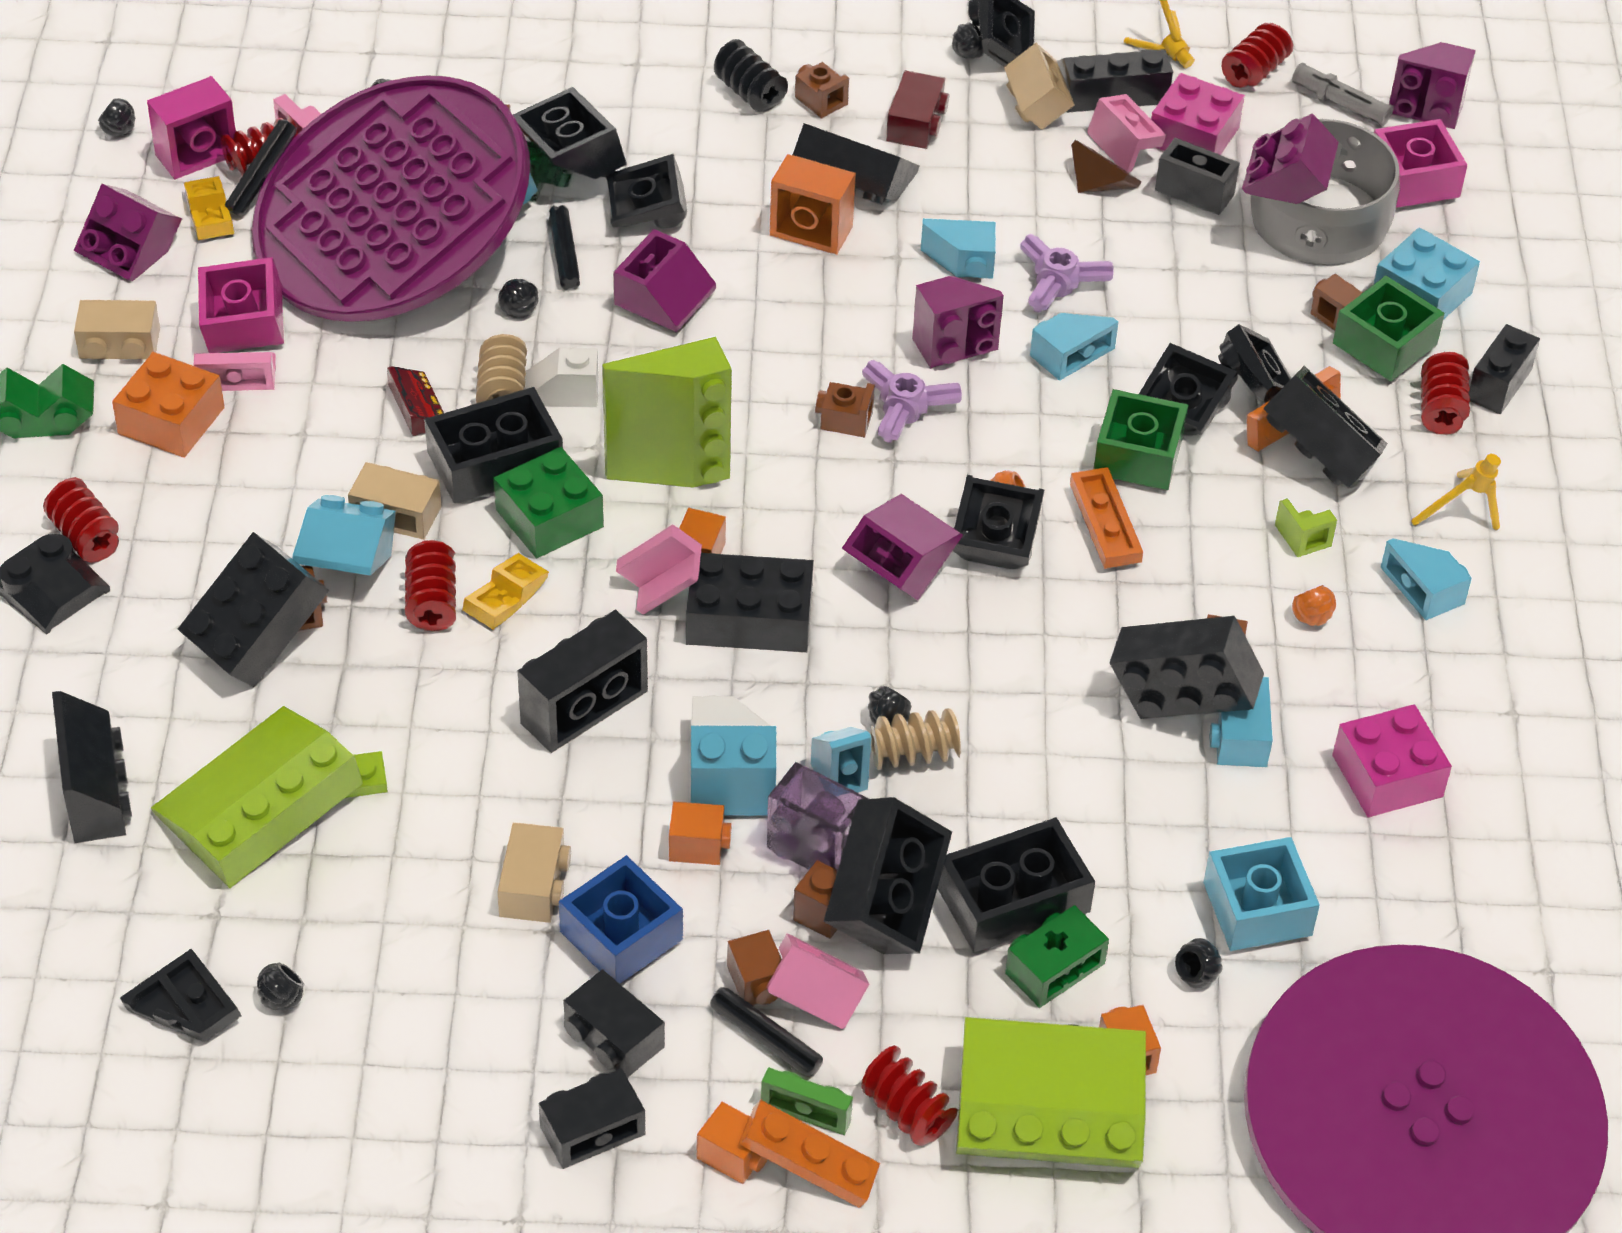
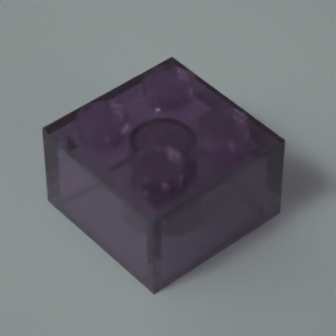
(809, 817)

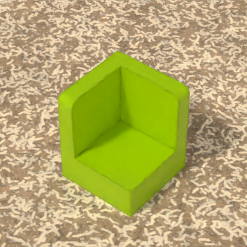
(1305, 530)

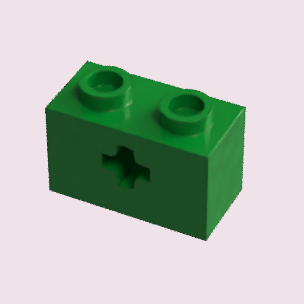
(1056, 955)

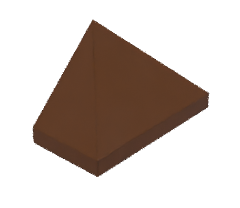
(1097, 172)

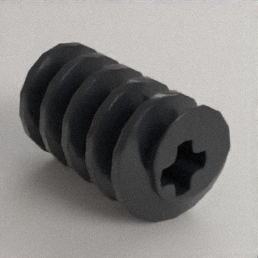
(749, 76)

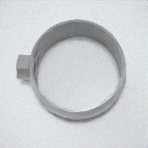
(1346, 232)

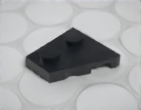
(183, 999)

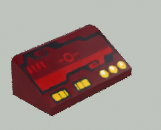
(413, 397)

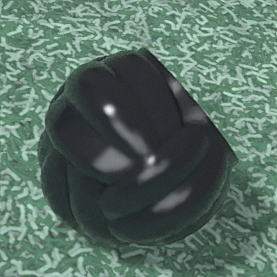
(967, 41)
(117, 117)
(518, 298)
(887, 703)
(1198, 963)
(279, 987)

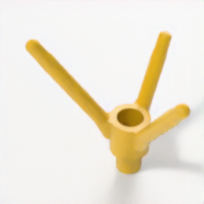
(1173, 43)
(1479, 479)

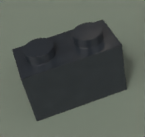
(1197, 176)
(1503, 368)
(613, 1024)
(592, 1118)

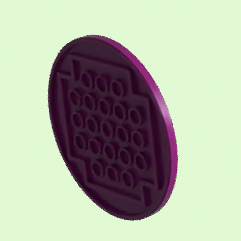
(392, 197)
(1424, 1099)

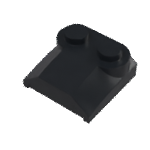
(1004, 27)
(648, 194)
(1254, 361)
(1193, 381)
(997, 523)
(49, 582)

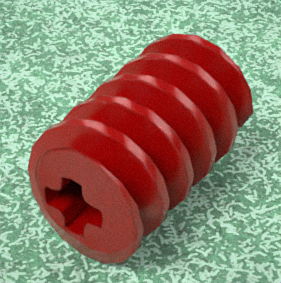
(1257, 55)
(243, 148)
(1445, 392)
(82, 519)
(430, 585)
(905, 1098)

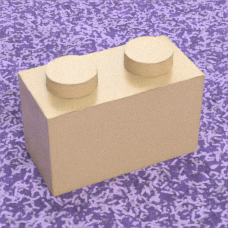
(1038, 87)
(116, 329)
(411, 495)
(532, 872)

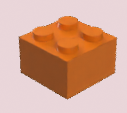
(812, 204)
(168, 404)

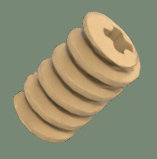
(501, 367)
(915, 737)

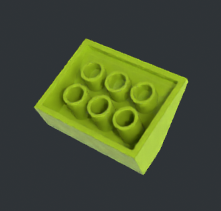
(669, 416)
(259, 794)
(1052, 1093)

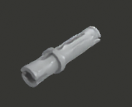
(1329, 87)

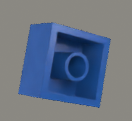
(621, 920)

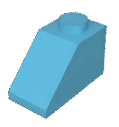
(961, 246)
(1072, 342)
(1426, 576)
(1245, 735)
(843, 757)

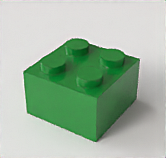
(1388, 328)
(1141, 438)
(548, 502)

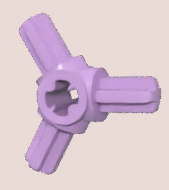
(1059, 271)
(906, 397)

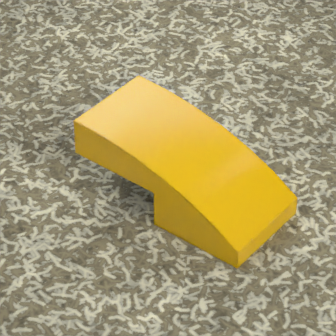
(207, 208)
(509, 589)

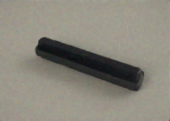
(260, 167)
(564, 247)
(766, 1031)

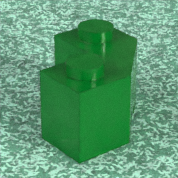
(46, 408)

